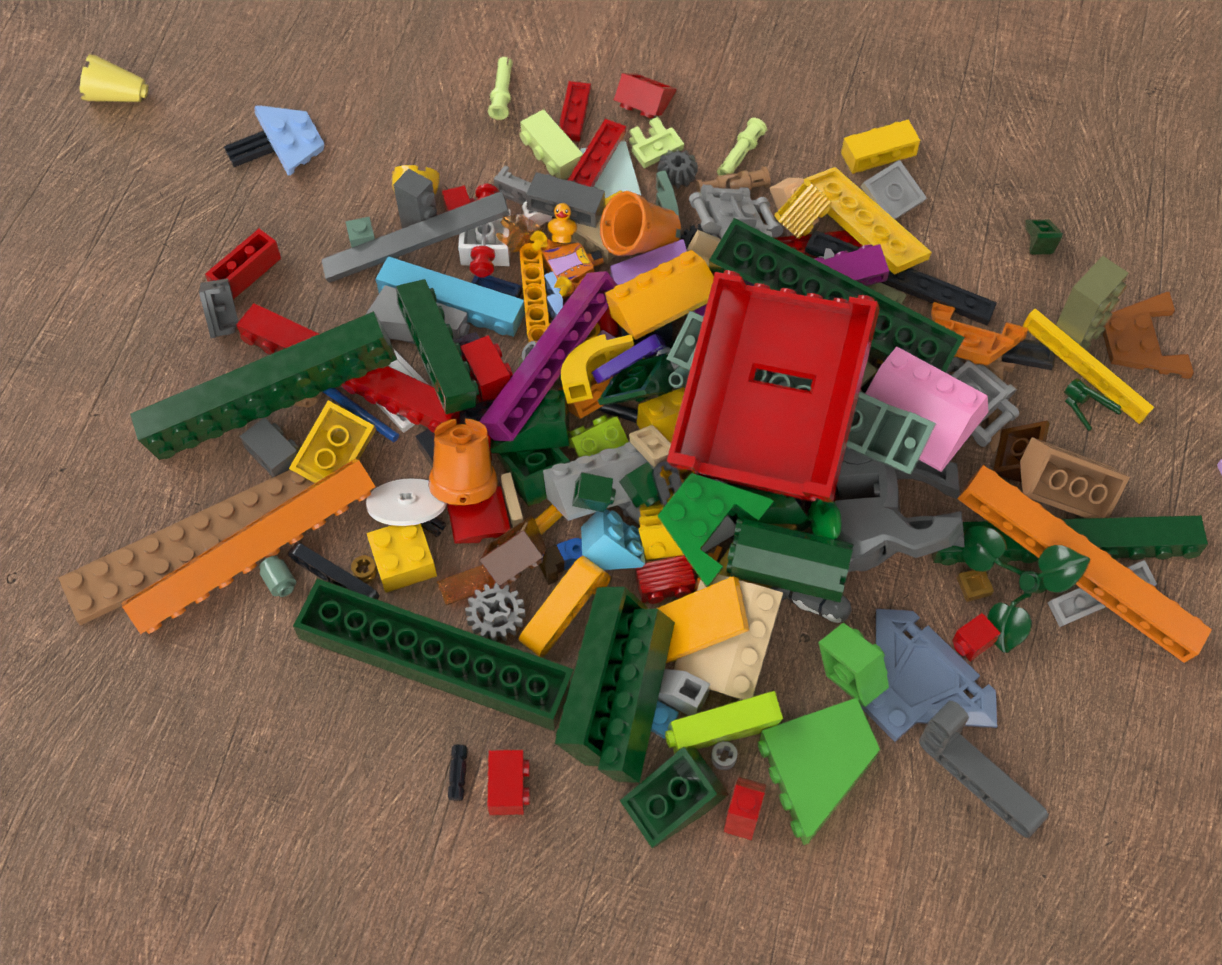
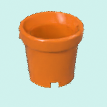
(636, 225)
(462, 464)

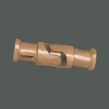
(742, 179)

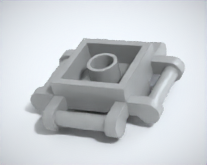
(732, 203)
(998, 394)

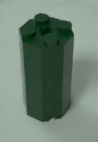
(789, 559)

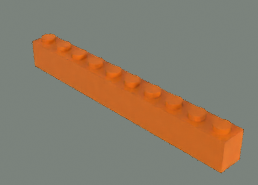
(247, 546)
(1105, 577)

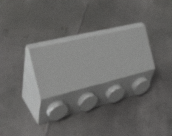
(609, 463)

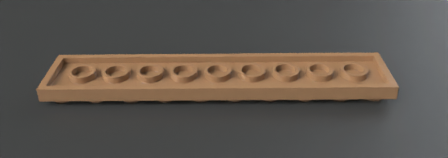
(123, 573)

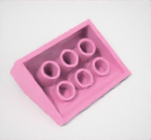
(934, 395)

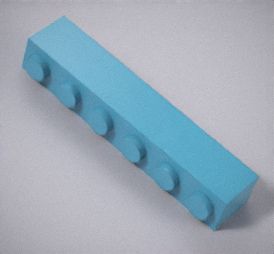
(483, 306)

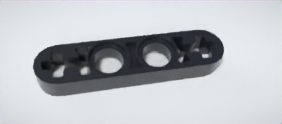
(329, 571)

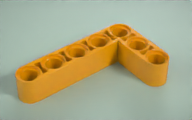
(534, 288)

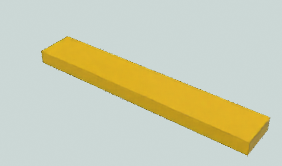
(1087, 366)

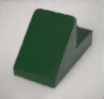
(1044, 236)

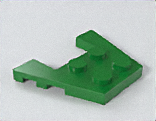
(698, 512)

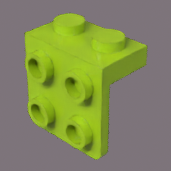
(603, 435)

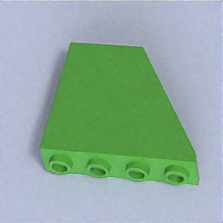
(818, 762)

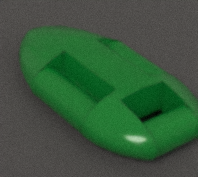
(825, 519)

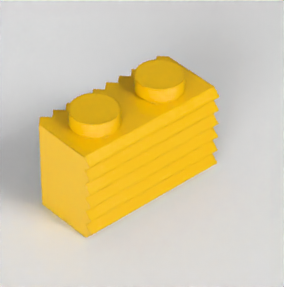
(803, 209)

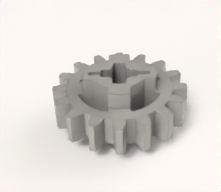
(489, 602)

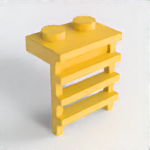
(654, 536)

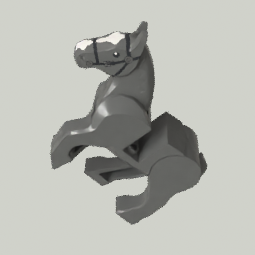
(876, 526)

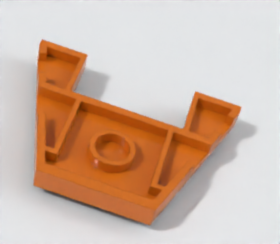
(979, 344)

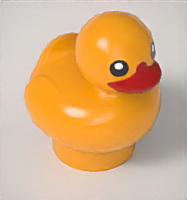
(562, 226)

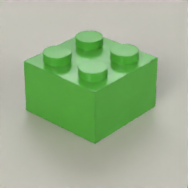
(854, 664)

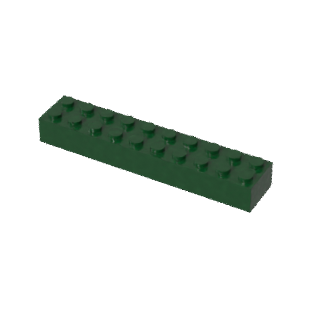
(779, 266)
(264, 386)
(434, 654)

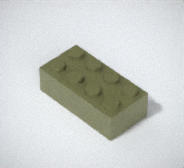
(1092, 301)

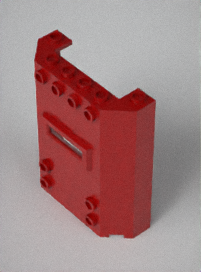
(766, 431)

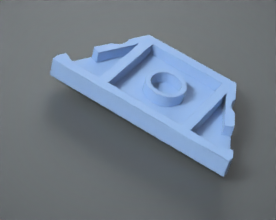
(290, 135)

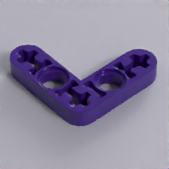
(644, 349)

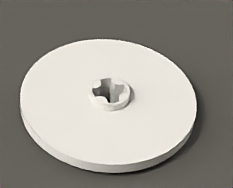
(404, 503)

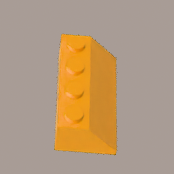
(661, 294)

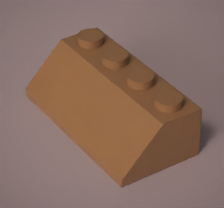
(1070, 480)

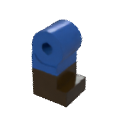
(560, 558)

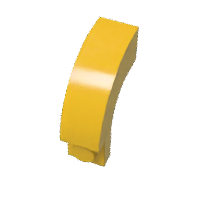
(585, 359)

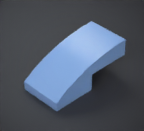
(554, 300)

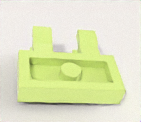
(650, 150)

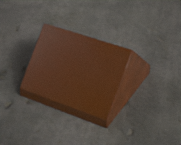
(1013, 445)

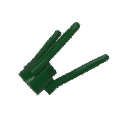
(1080, 393)

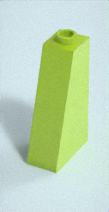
(725, 723)

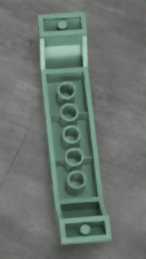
(876, 429)

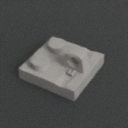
(894, 190)

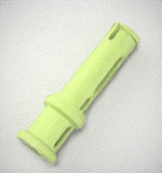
(500, 95)
(746, 141)

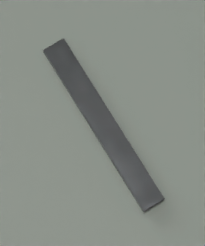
(415, 236)

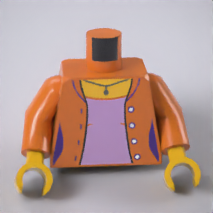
(566, 261)

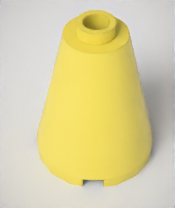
(110, 83)

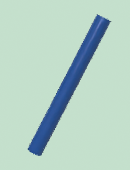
(363, 414)

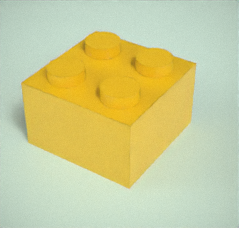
(401, 556)

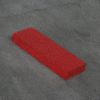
(575, 109)

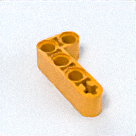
(563, 605)

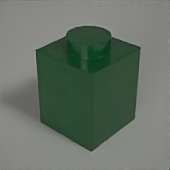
(640, 486)
(593, 492)

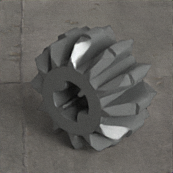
(679, 166)

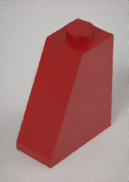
(744, 808)

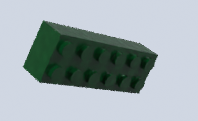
(596, 674)

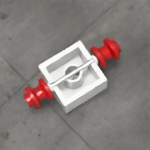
(481, 246)

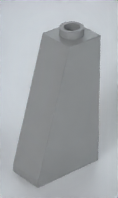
(390, 316)

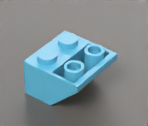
(611, 542)

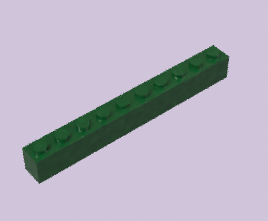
(1120, 537)

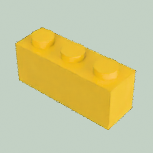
(880, 146)

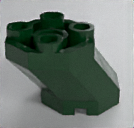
(783, 513)

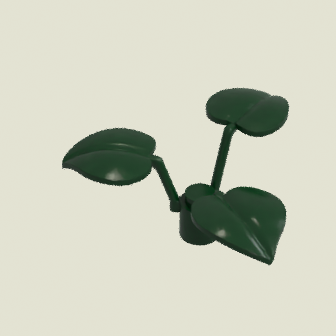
(1060, 571)

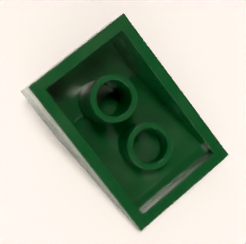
(639, 381)
(544, 429)
(528, 468)
(674, 796)

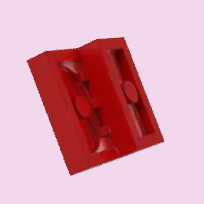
(479, 520)

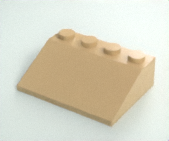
(737, 662)

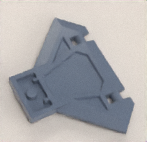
(923, 678)

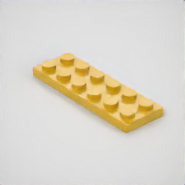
(868, 221)

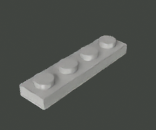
(1080, 604)

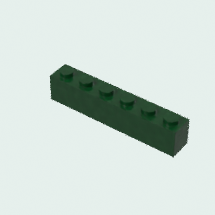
(436, 346)
(636, 696)

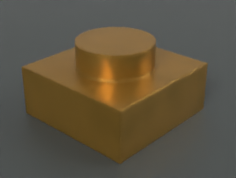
(974, 585)

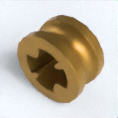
(364, 560)

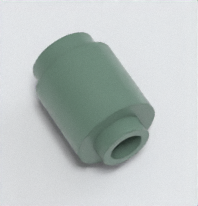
(277, 576)

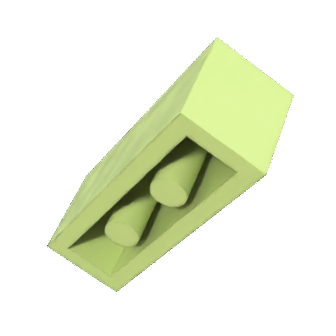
(550, 144)

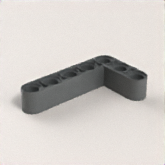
(979, 774)

